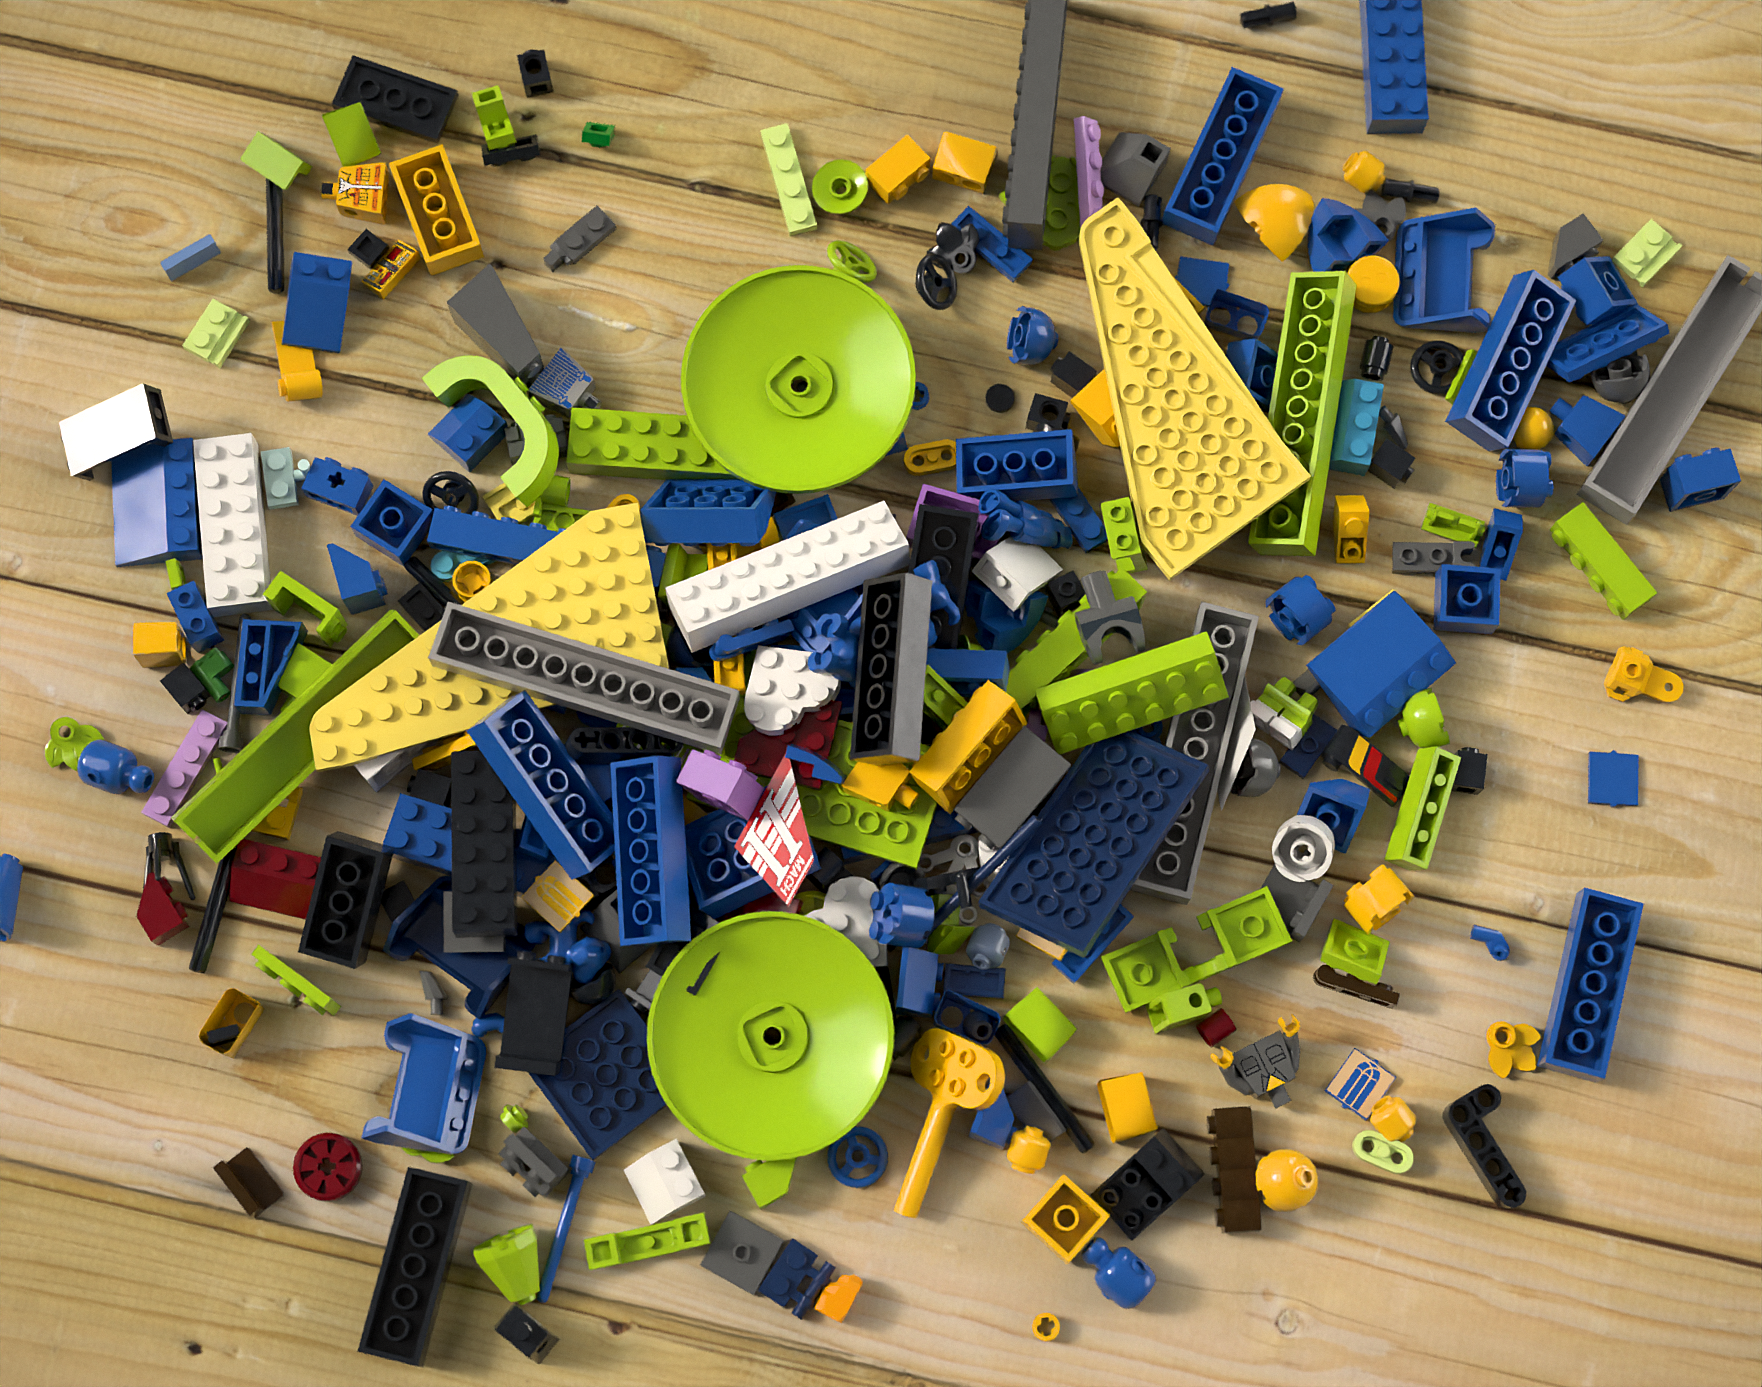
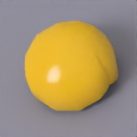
(1534, 429)

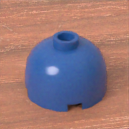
(1031, 336)

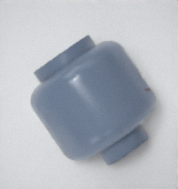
(988, 946)

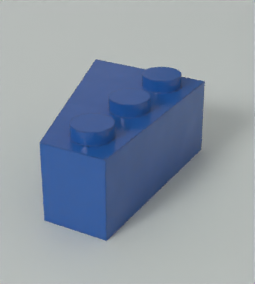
(262, 661)

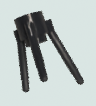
(160, 849)

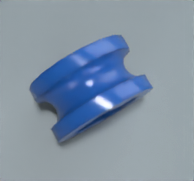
(923, 390)

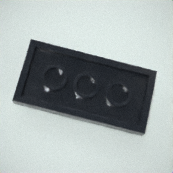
(396, 98)

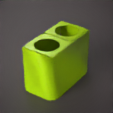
(351, 134)
(1040, 1024)

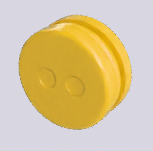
(1376, 283)

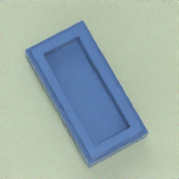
(190, 257)

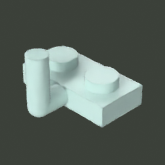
(281, 477)

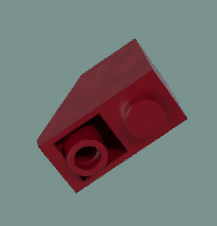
(158, 911)

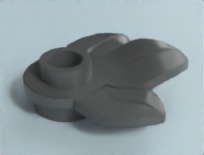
(1383, 214)

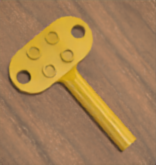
(955, 1078)

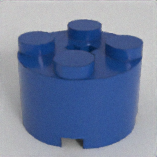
(1524, 478)
(1300, 609)
(901, 915)

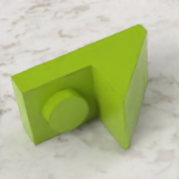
(949, 934)

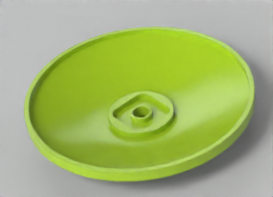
(787, 329)
(713, 1049)

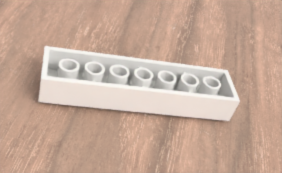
(788, 575)

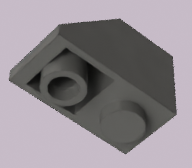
(1573, 243)

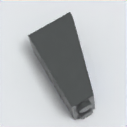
(493, 324)
(1011, 789)

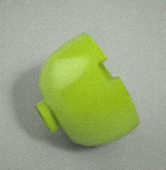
(1423, 720)

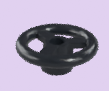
(930, 283)
(1442, 357)
(456, 485)

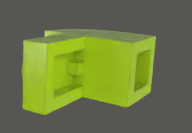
(493, 117)

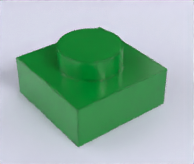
(598, 134)

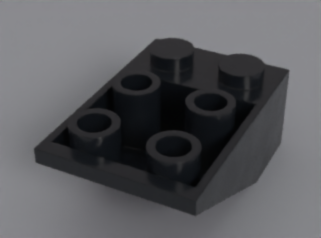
(1147, 1184)

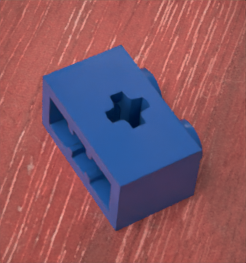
(347, 497)
(195, 617)

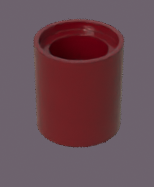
(1216, 1027)

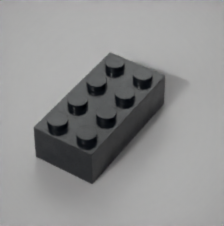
(346, 899)

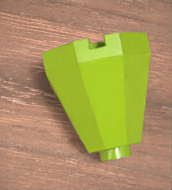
(512, 1263)

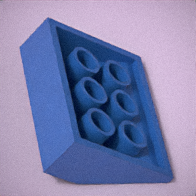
(156, 505)
(707, 512)
(1380, 664)
(717, 870)

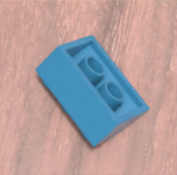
(1355, 426)

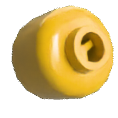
(1364, 171)
(1393, 1118)
(1028, 1150)

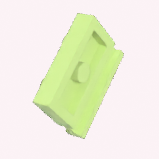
(1646, 253)
(216, 333)

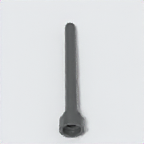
(231, 738)

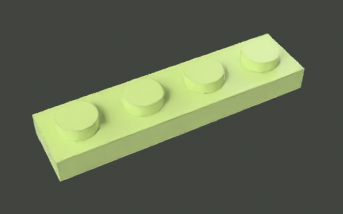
(788, 179)

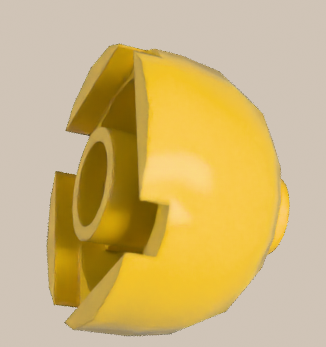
(1286, 1180)

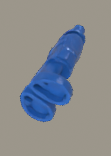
(1022, 521)

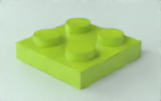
(1354, 951)

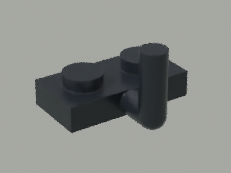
(938, 883)

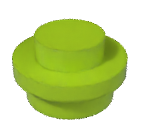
(514, 1118)

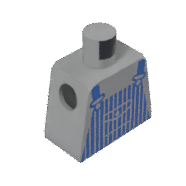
(564, 386)

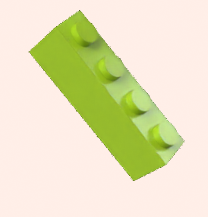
(1602, 561)
(1422, 808)

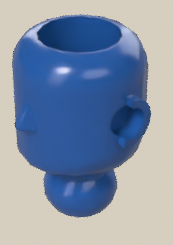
(113, 768)
(1119, 1273)

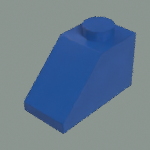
(1501, 541)

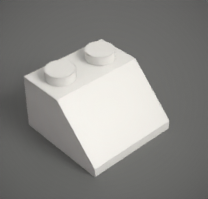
(664, 1182)

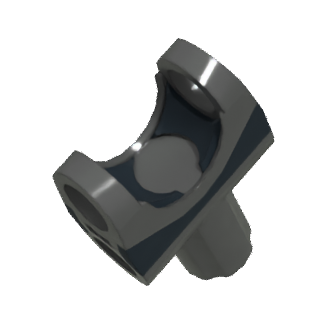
(1107, 617)

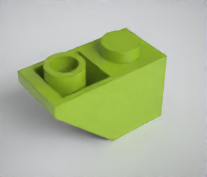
(769, 1180)

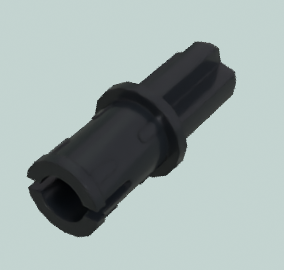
(1268, 15)
(1410, 191)
(1152, 218)

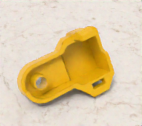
(1637, 675)

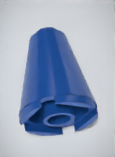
(10, 884)

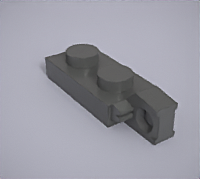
(580, 239)

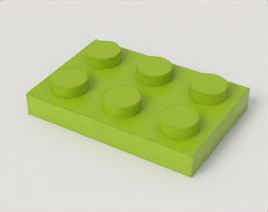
(294, 982)

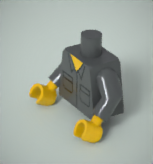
(1264, 1064)

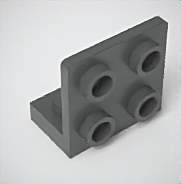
(1296, 901)

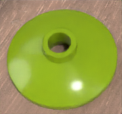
(836, 175)

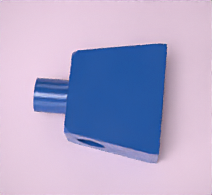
(1585, 426)

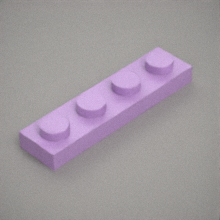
(1088, 167)
(185, 768)

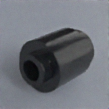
(1376, 358)
(905, 1036)

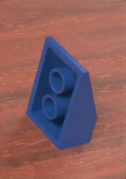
(316, 302)

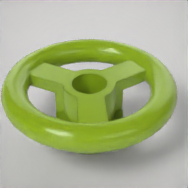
(850, 264)

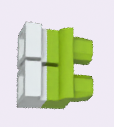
(1283, 716)

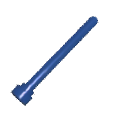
(580, 1169)

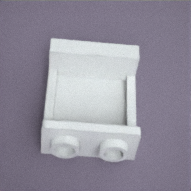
(1016, 571)

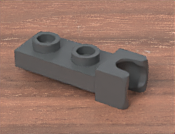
(1428, 556)

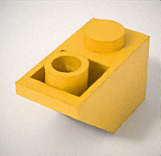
(1350, 528)

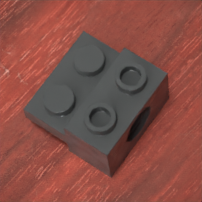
(545, 1167)

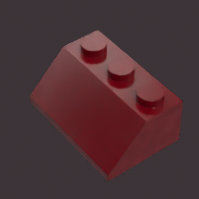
(273, 878)

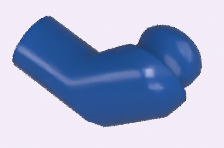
(1494, 941)
(488, 1023)

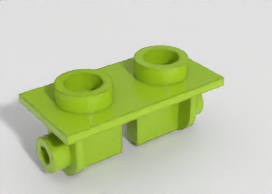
(1452, 524)

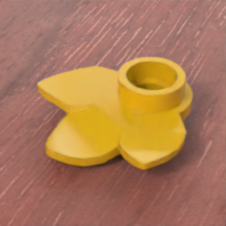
(1516, 1049)

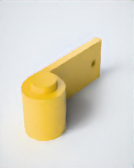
(297, 369)

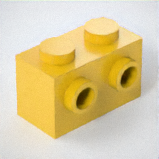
(898, 170)

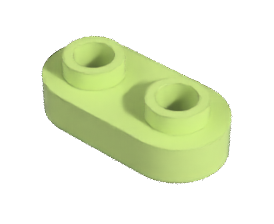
(1382, 1152)

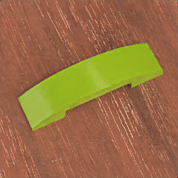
(647, 1242)

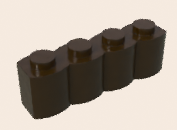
(1236, 1170)

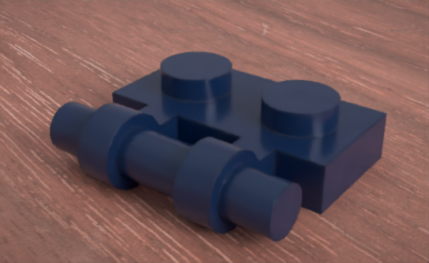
(789, 1272)

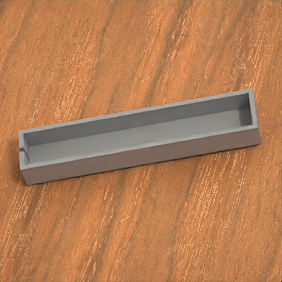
(1675, 392)

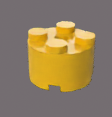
(1377, 899)

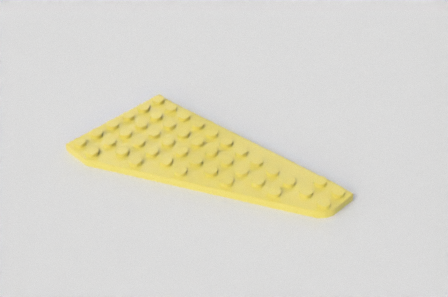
(1186, 424)
(580, 585)

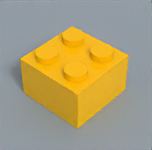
(1065, 1219)

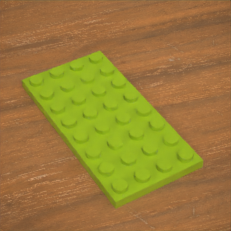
(844, 819)

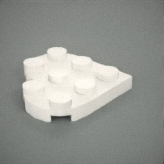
(785, 689)
(850, 913)

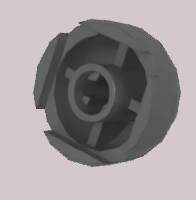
(1622, 378)
(1257, 770)

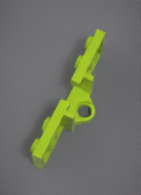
(1149, 967)

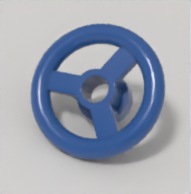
(880, 1161)

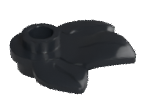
(954, 243)

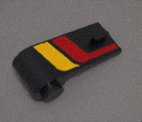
(1355, 754)

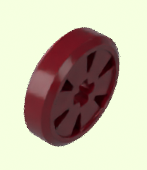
(315, 1181)

